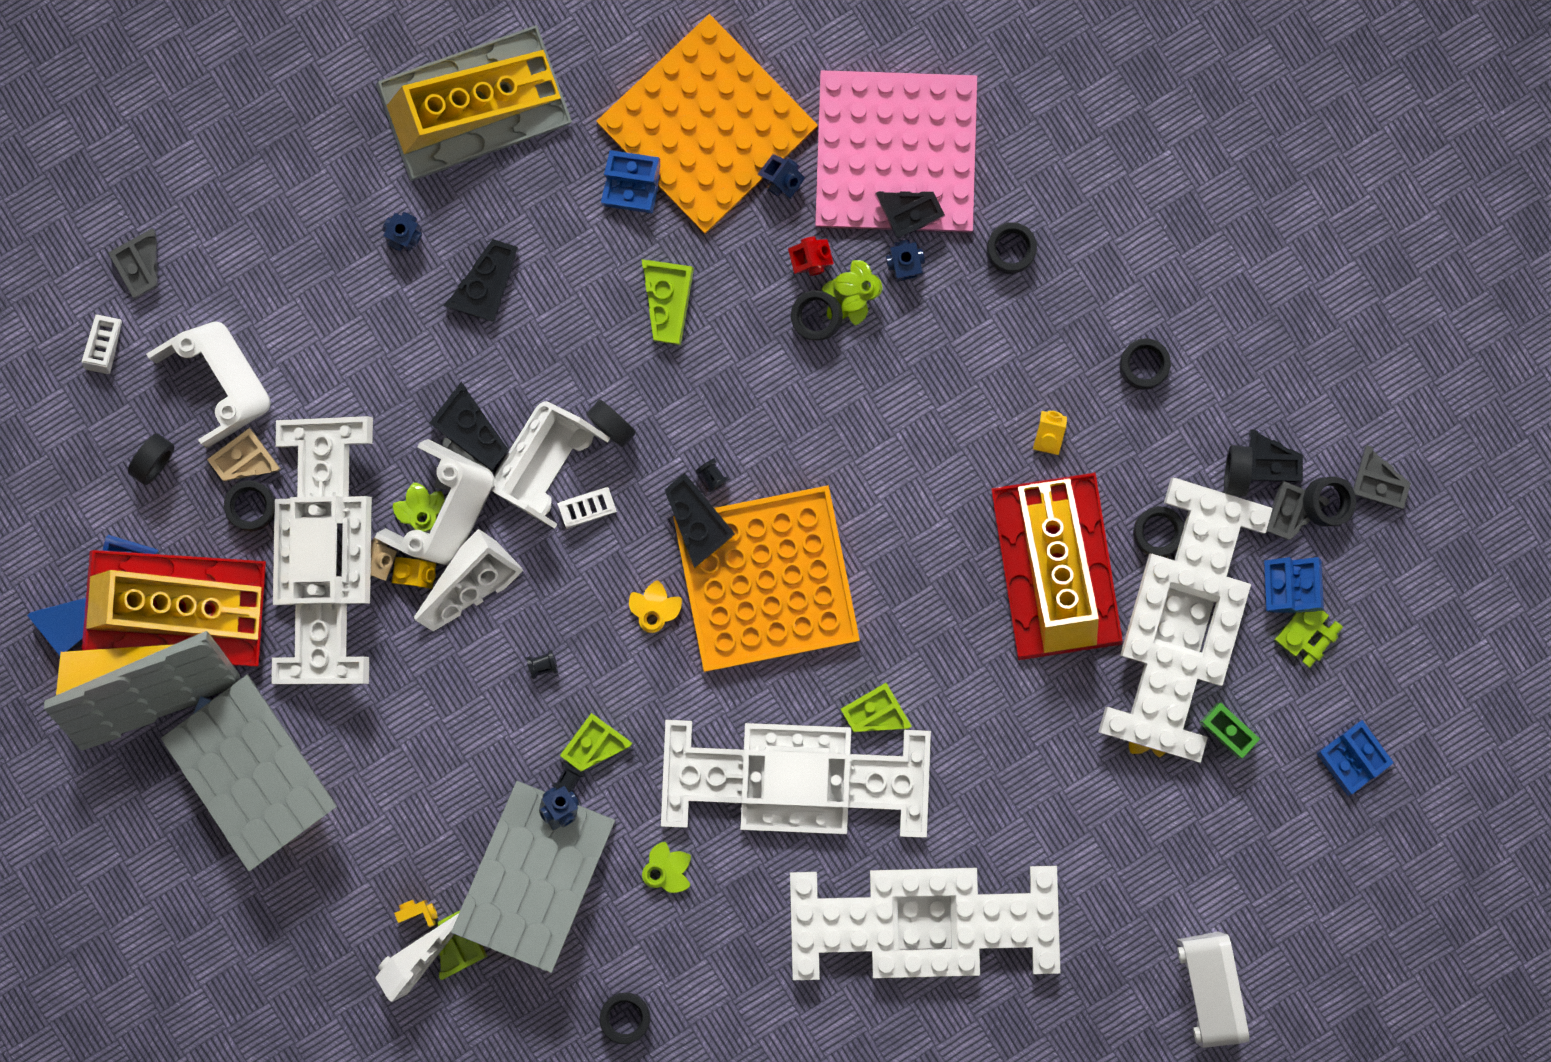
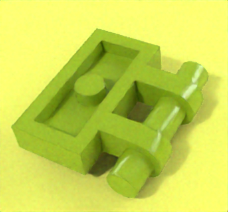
(1299, 631)

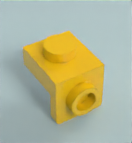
(1050, 432)
(414, 572)
(411, 909)

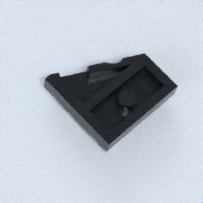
(909, 210)
(1273, 461)

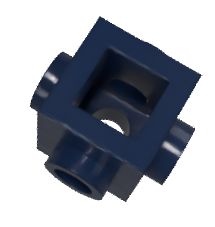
(781, 176)
(405, 240)
(902, 269)
(556, 815)

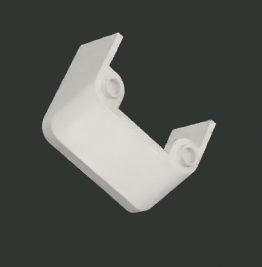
(245, 392)
(539, 456)
(468, 493)
(1214, 990)

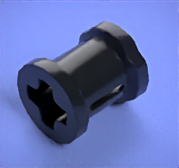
(712, 475)
(542, 664)
(568, 778)

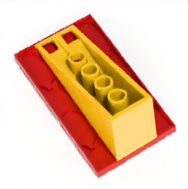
(1056, 566)
(171, 599)

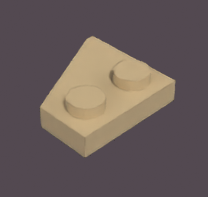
(243, 458)

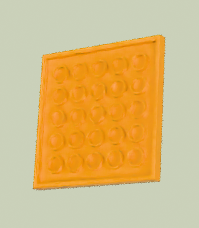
(709, 121)
(773, 584)

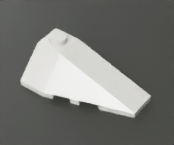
(471, 575)
(406, 967)

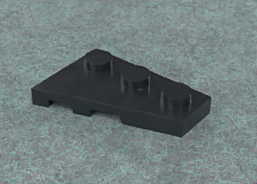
(485, 283)
(468, 427)
(698, 521)

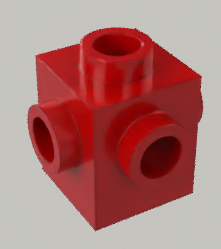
(811, 256)

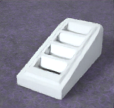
(108, 357)
(569, 523)

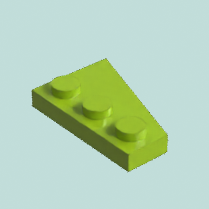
(668, 298)

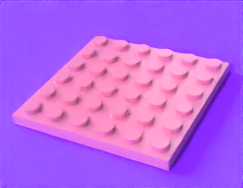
(894, 138)

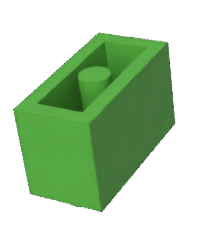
(1229, 730)

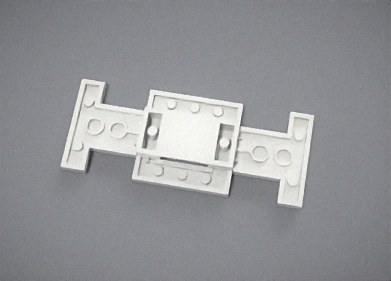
(308, 551)
(1174, 615)
(796, 778)
(925, 913)

